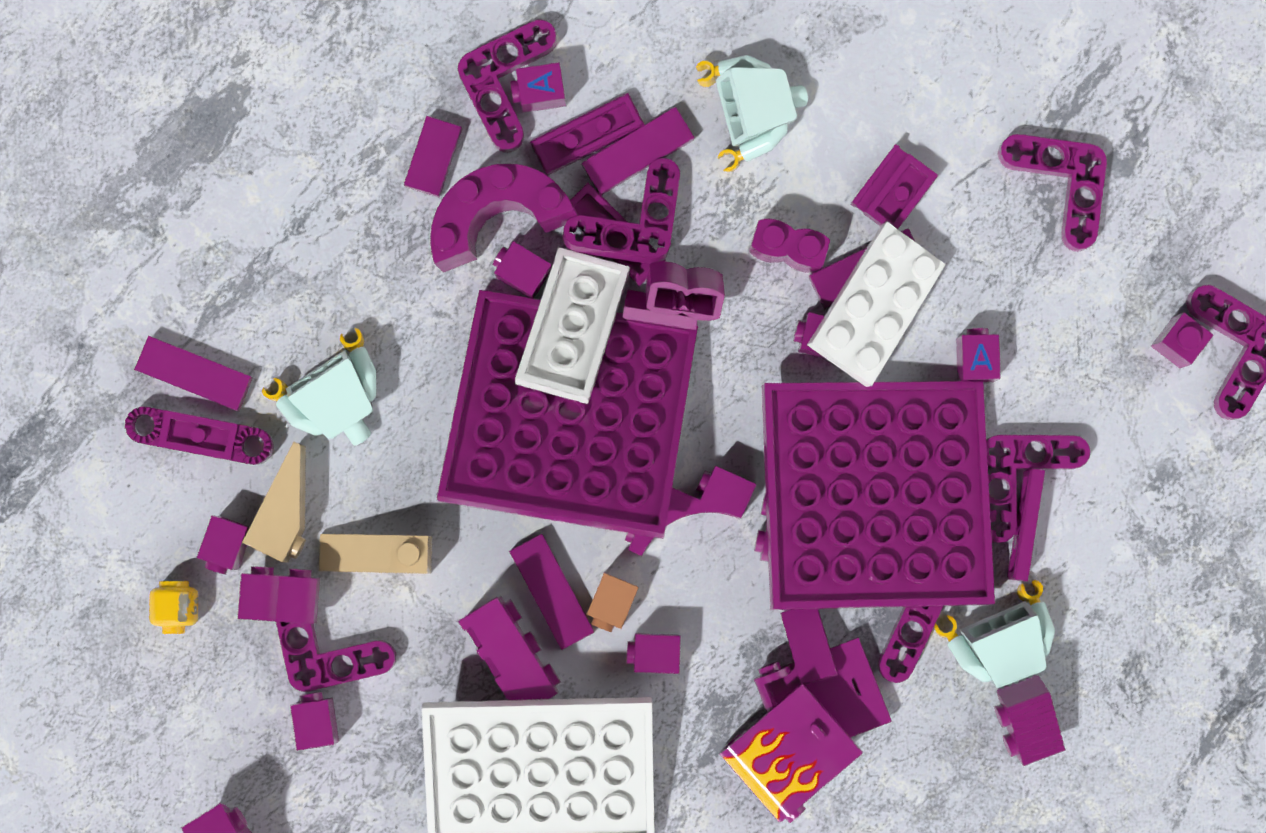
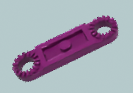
(199, 435)

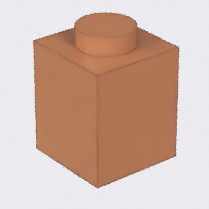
(611, 602)

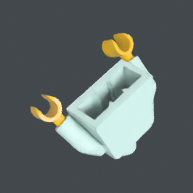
(754, 103)
(332, 396)
(1006, 644)

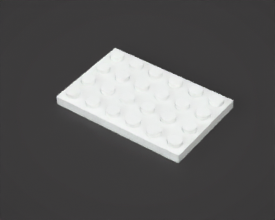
(539, 766)

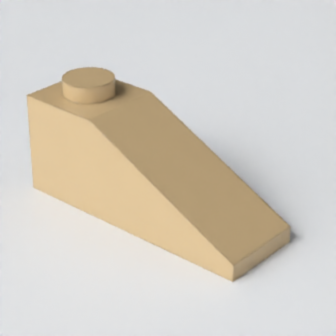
(281, 517)
(375, 553)

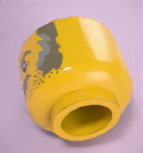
(173, 606)

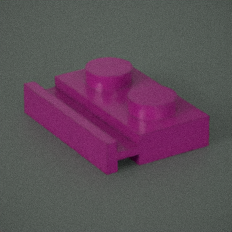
(894, 188)

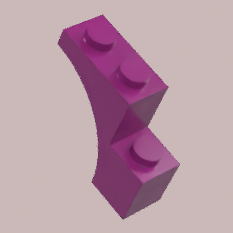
(721, 494)

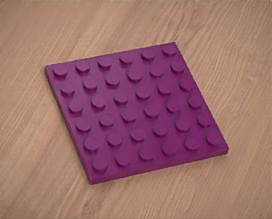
(564, 458)
(877, 495)

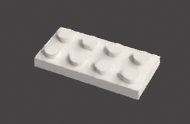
(876, 304)
(572, 325)

